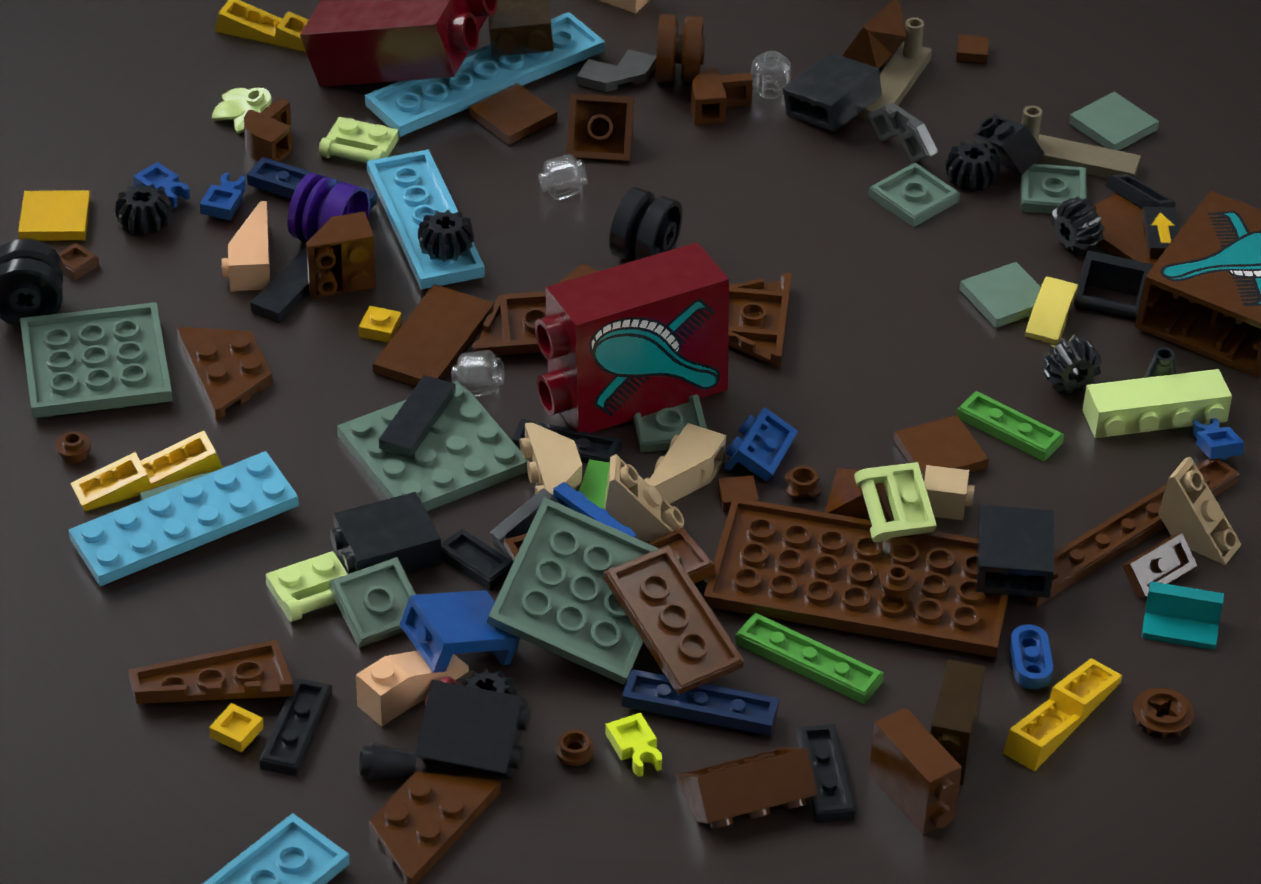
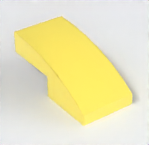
(1051, 310)

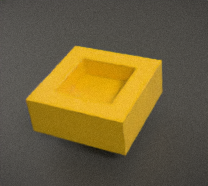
(380, 324)
(236, 727)

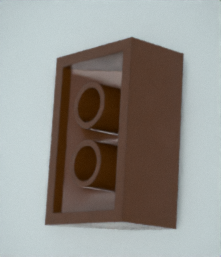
(749, 785)

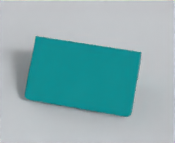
(1182, 615)

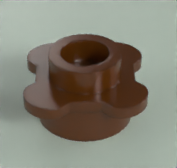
(802, 482)

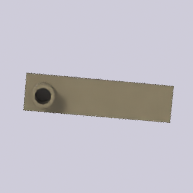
(902, 68)
(1097, 160)

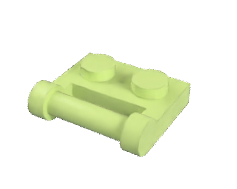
(358, 140)
(906, 498)
(305, 584)

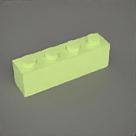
(1156, 403)

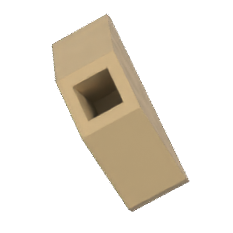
(551, 458)
(638, 503)
(1193, 510)

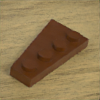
(220, 675)

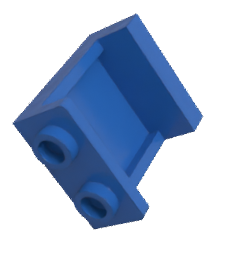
(454, 625)

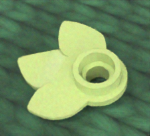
(238, 102)

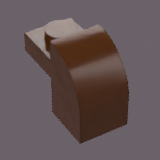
(715, 92)
(269, 132)

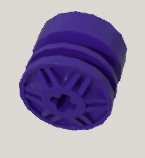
(318, 200)

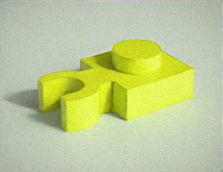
(634, 739)

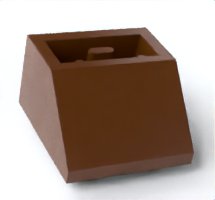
(341, 256)

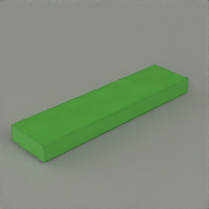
(809, 658)

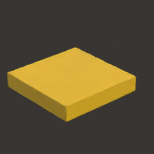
(54, 215)

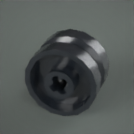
(644, 225)
(29, 280)

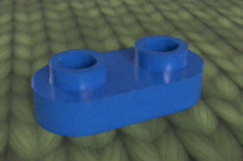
(1031, 656)

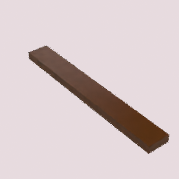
(1124, 531)

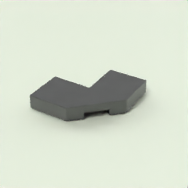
(633, 68)
(893, 121)

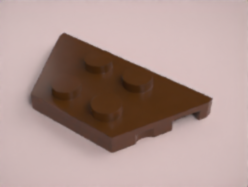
(759, 317)
(512, 324)
(225, 365)
(429, 818)

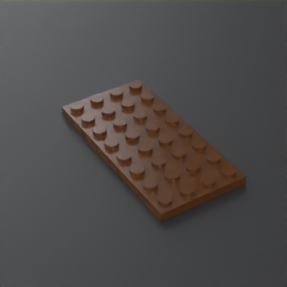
(827, 572)

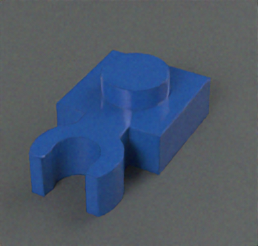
(164, 179)
(224, 199)
(1217, 441)

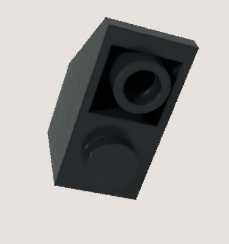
(1012, 143)

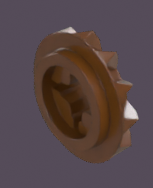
(1156, 701)

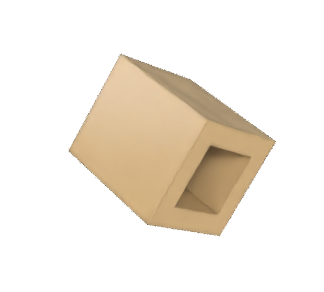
(948, 491)

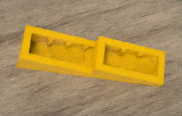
(252, 23)
(131, 476)
(1056, 719)

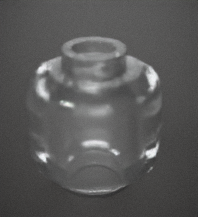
(770, 74)
(563, 176)
(479, 372)

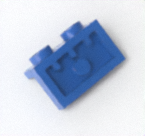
(761, 445)

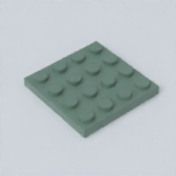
(95, 360)
(454, 460)
(560, 596)

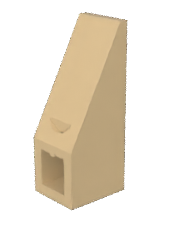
(689, 463)

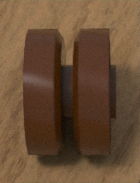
(679, 49)

